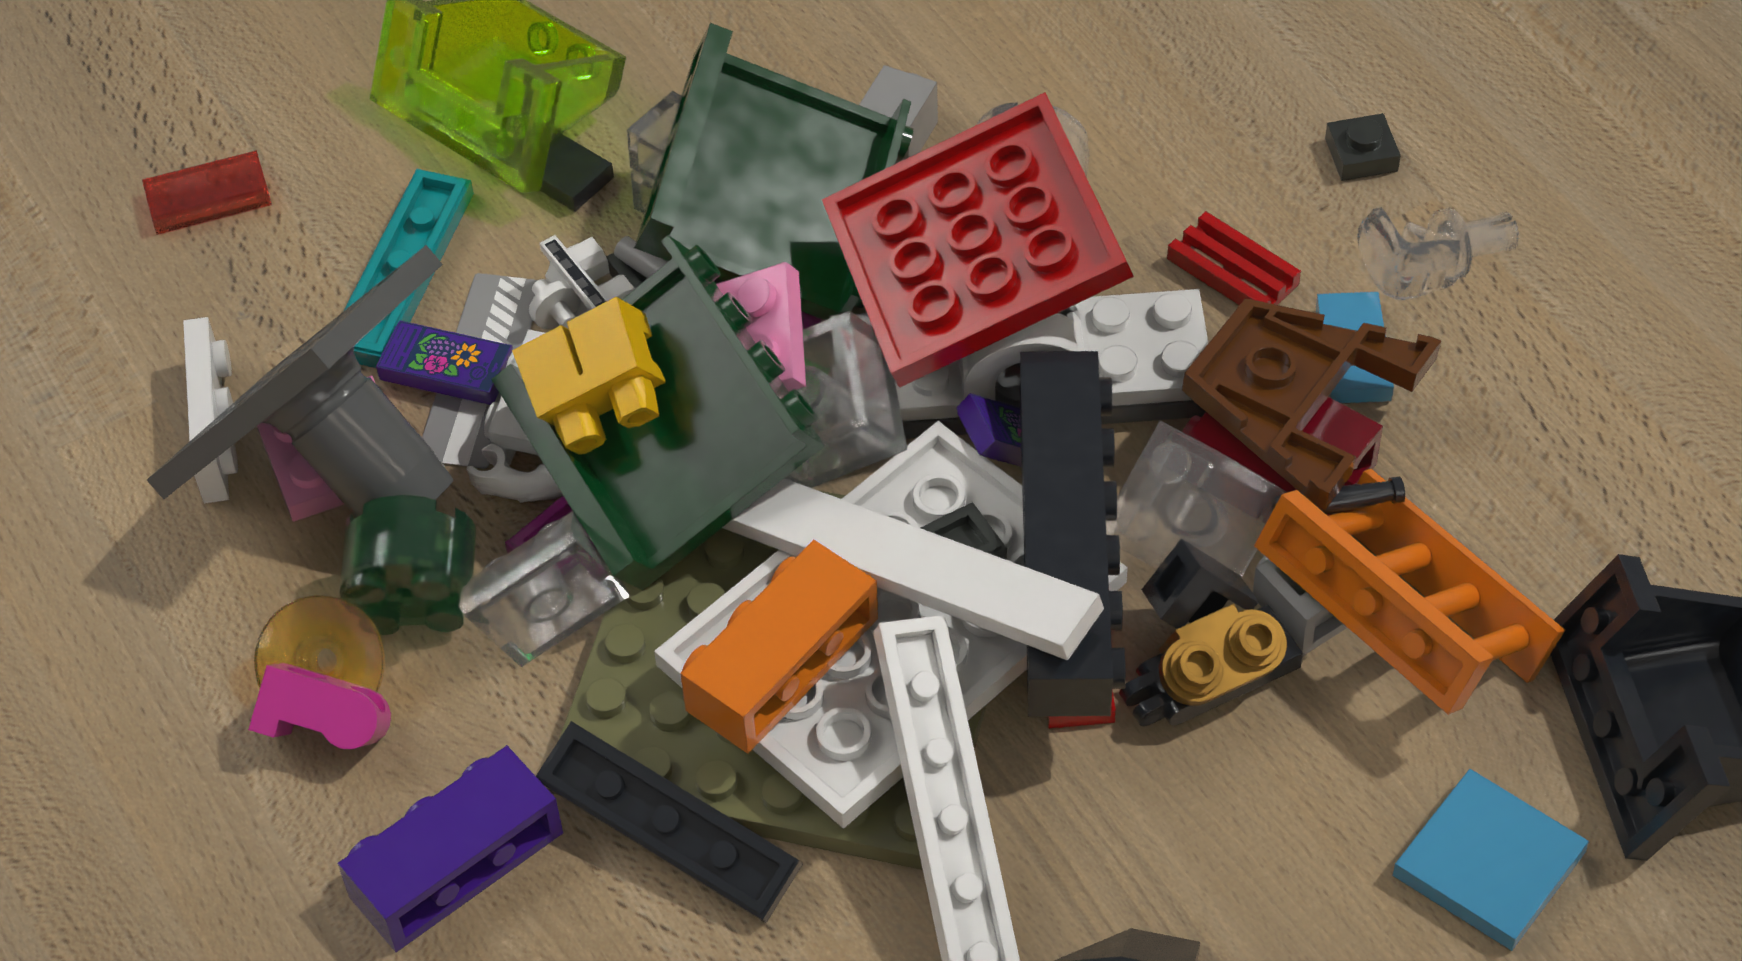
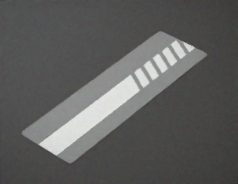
(495, 312)

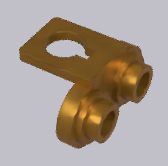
(1220, 654)

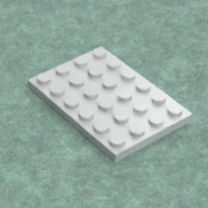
(841, 732)

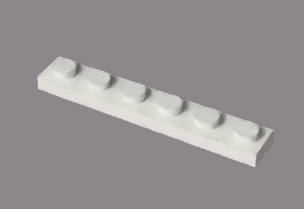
(945, 791)

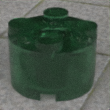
(407, 563)

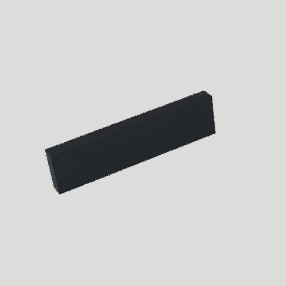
(669, 822)

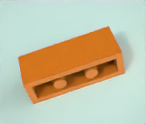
(779, 645)

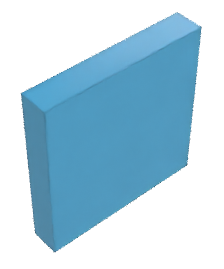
(1490, 859)

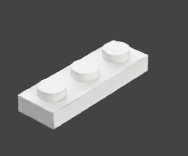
(205, 366)

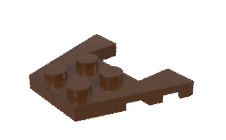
(1274, 372)

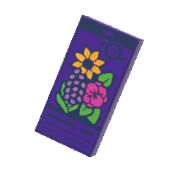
(443, 362)
(992, 428)

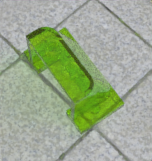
(491, 79)

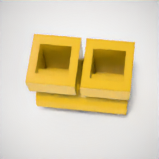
(591, 370)

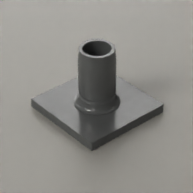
(331, 410)

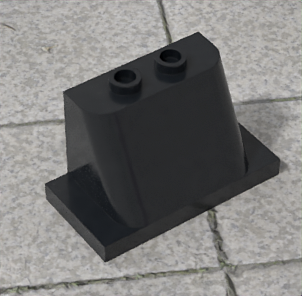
(1654, 699)

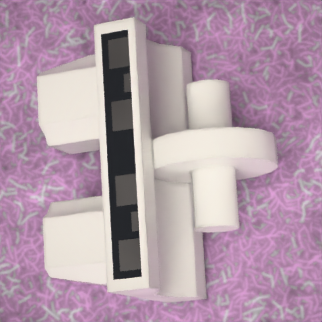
(570, 283)

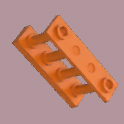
(1393, 616)

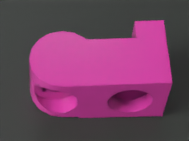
(339, 709)

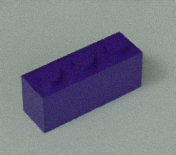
(450, 847)

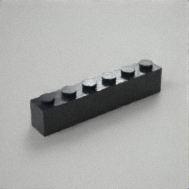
(1066, 522)

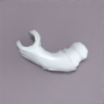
(511, 483)

